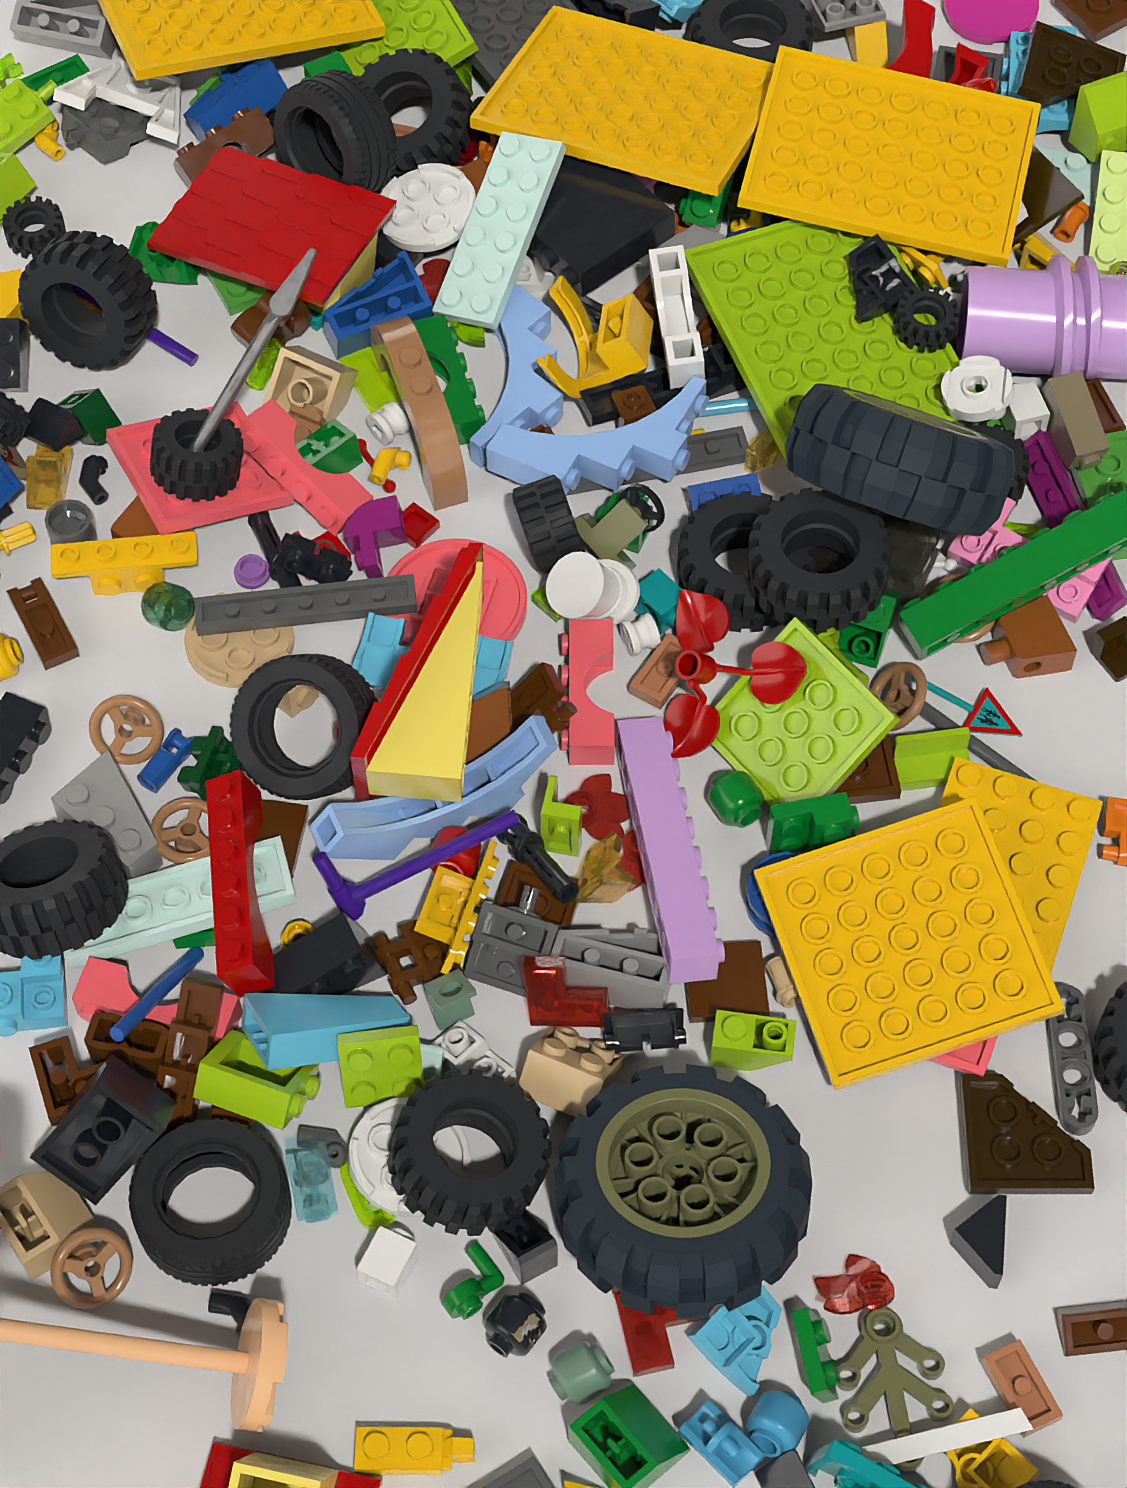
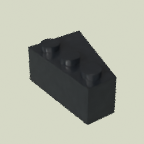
(630, 12)
(327, 960)

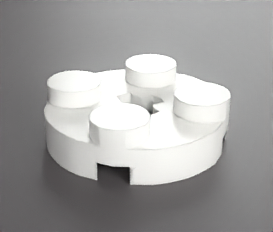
(977, 406)

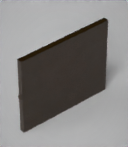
(1045, 196)

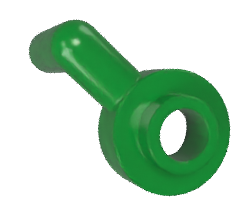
(466, 1297)

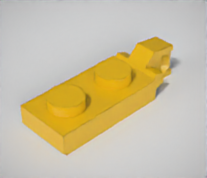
(409, 1450)

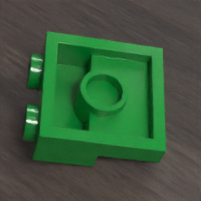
(811, 823)

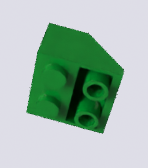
(867, 639)
(626, 1440)

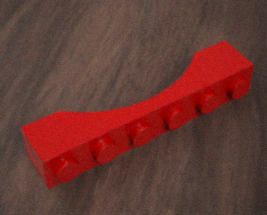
(241, 941)

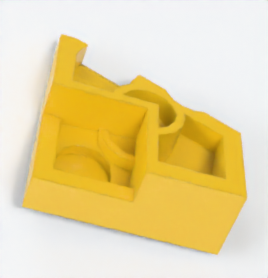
(990, 1463)

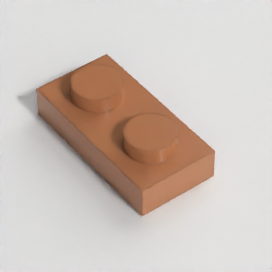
(658, 676)
(1022, 1385)

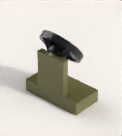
(621, 524)

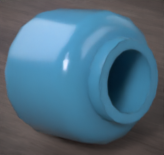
(777, 1423)

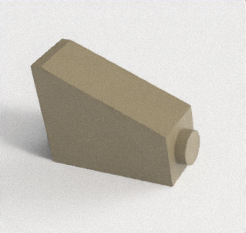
(1074, 421)

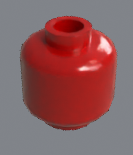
(462, 863)

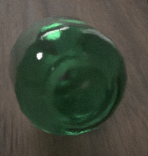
(168, 606)

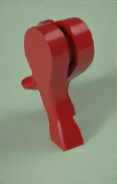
(917, 50)

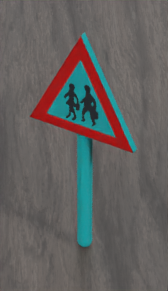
(985, 716)

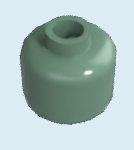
(581, 1372)

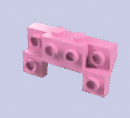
(1068, 598)

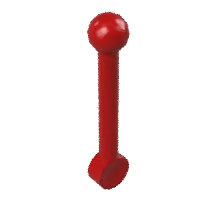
(390, 485)

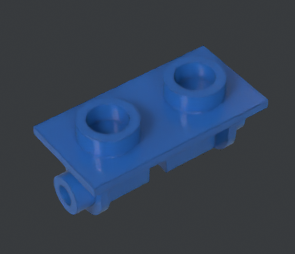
(705, 491)

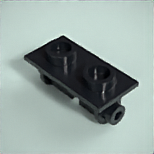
(299, 558)
(630, 1029)

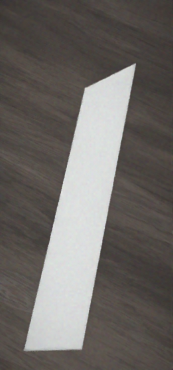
(948, 1437)

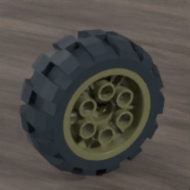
(899, 460)
(704, 1126)

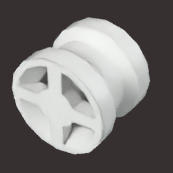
(388, 423)
(639, 634)

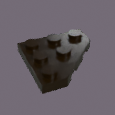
(1062, 63)
(1017, 1143)

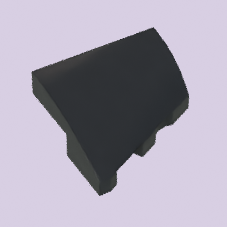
(877, 279)

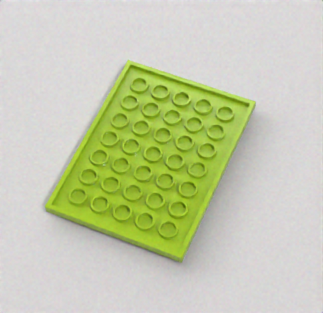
(792, 322)

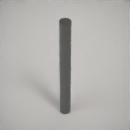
(975, 745)

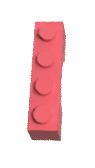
(327, 496)
(591, 728)
(108, 989)

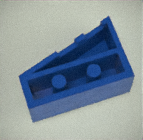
(247, 85)
(385, 296)

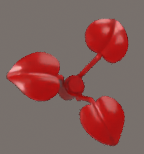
(699, 624)

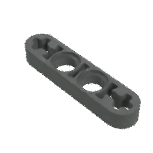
(1077, 1059)

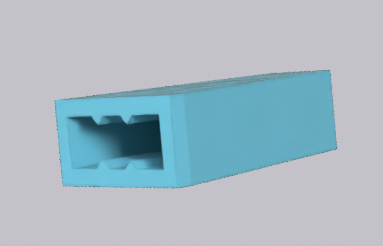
(305, 1027)

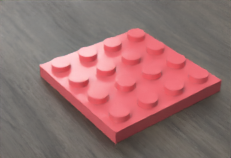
(253, 492)

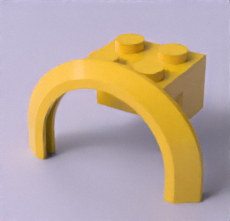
(607, 355)

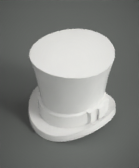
(592, 588)

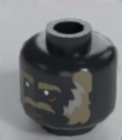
(515, 1324)

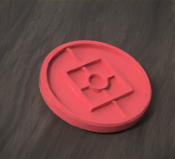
(504, 587)

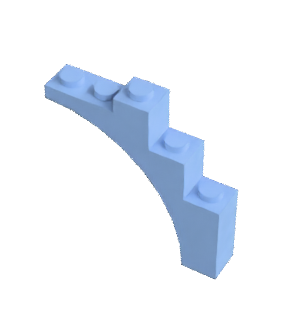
(528, 392)
(606, 457)
(387, 825)

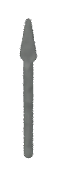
(280, 306)

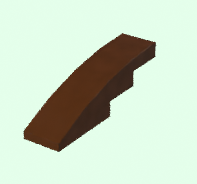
(188, 1042)

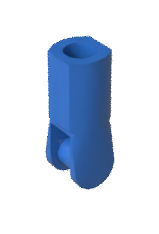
(164, 762)

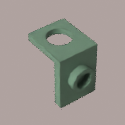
(450, 998)

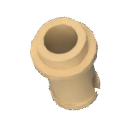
(783, 982)

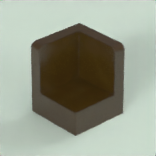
(1110, 649)

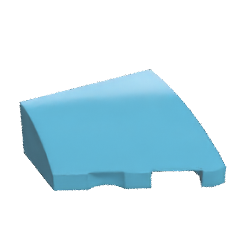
(738, 1339)

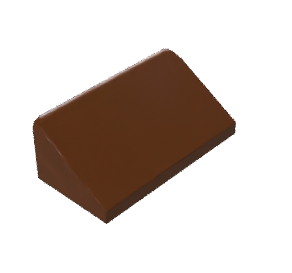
(1093, 1328)

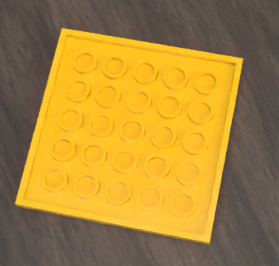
(907, 943)

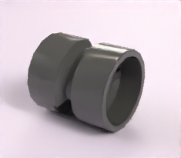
(69, 522)

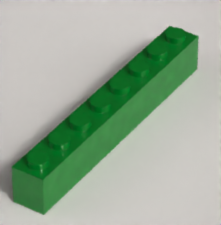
(1016, 576)

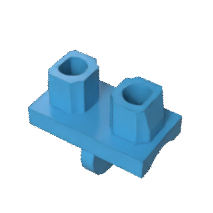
(721, 1443)

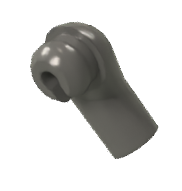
(335, 1145)

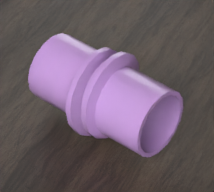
(1046, 318)

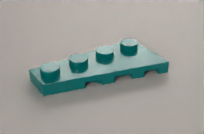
(852, 1469)

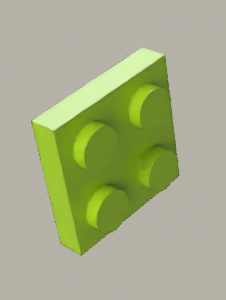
(380, 1065)

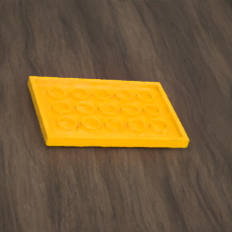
(1039, 836)

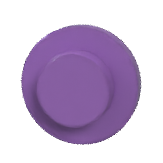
(251, 571)

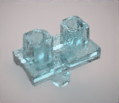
(312, 1183)

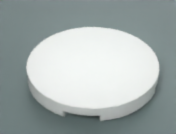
(429, 207)
(370, 1153)

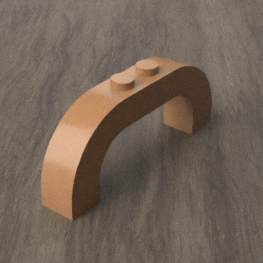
(403, 353)

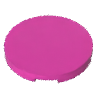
(990, 19)

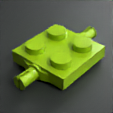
(23, 113)

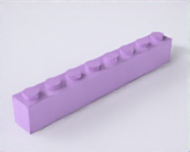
(667, 851)

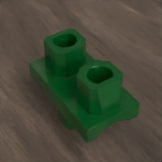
(213, 758)

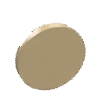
(233, 656)

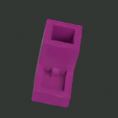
(373, 527)

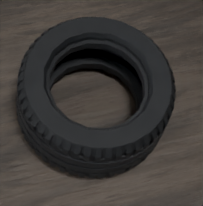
(357, 120)
(255, 715)
(198, 1147)

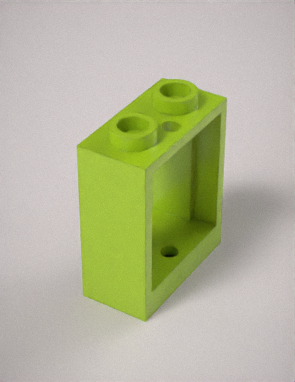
(238, 1081)

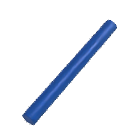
(156, 994)

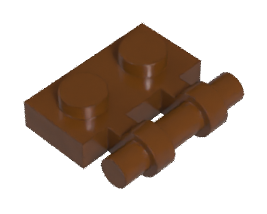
(539, 697)
(425, 955)

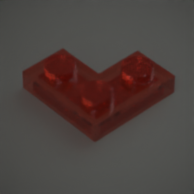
(557, 1004)
(647, 1337)

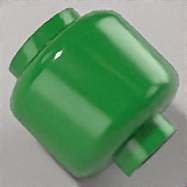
(736, 798)

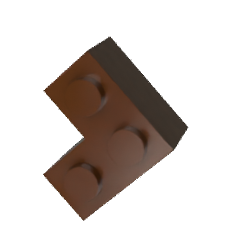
(59, 1074)

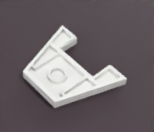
(117, 85)

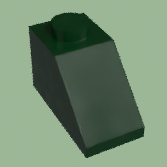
(92, 413)

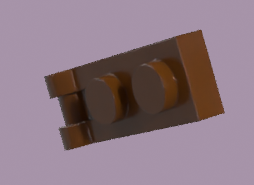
(43, 624)

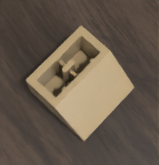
(568, 1070)
(38, 1217)

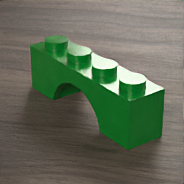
(451, 366)

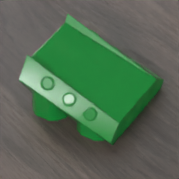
(159, 265)

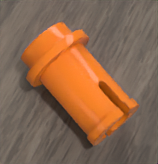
(1071, 222)

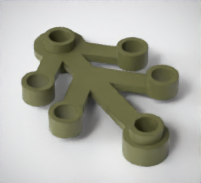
(892, 1378)

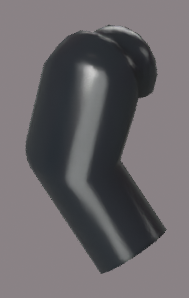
(91, 469)
(231, 1306)

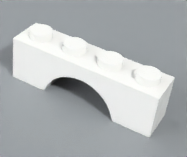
(675, 315)

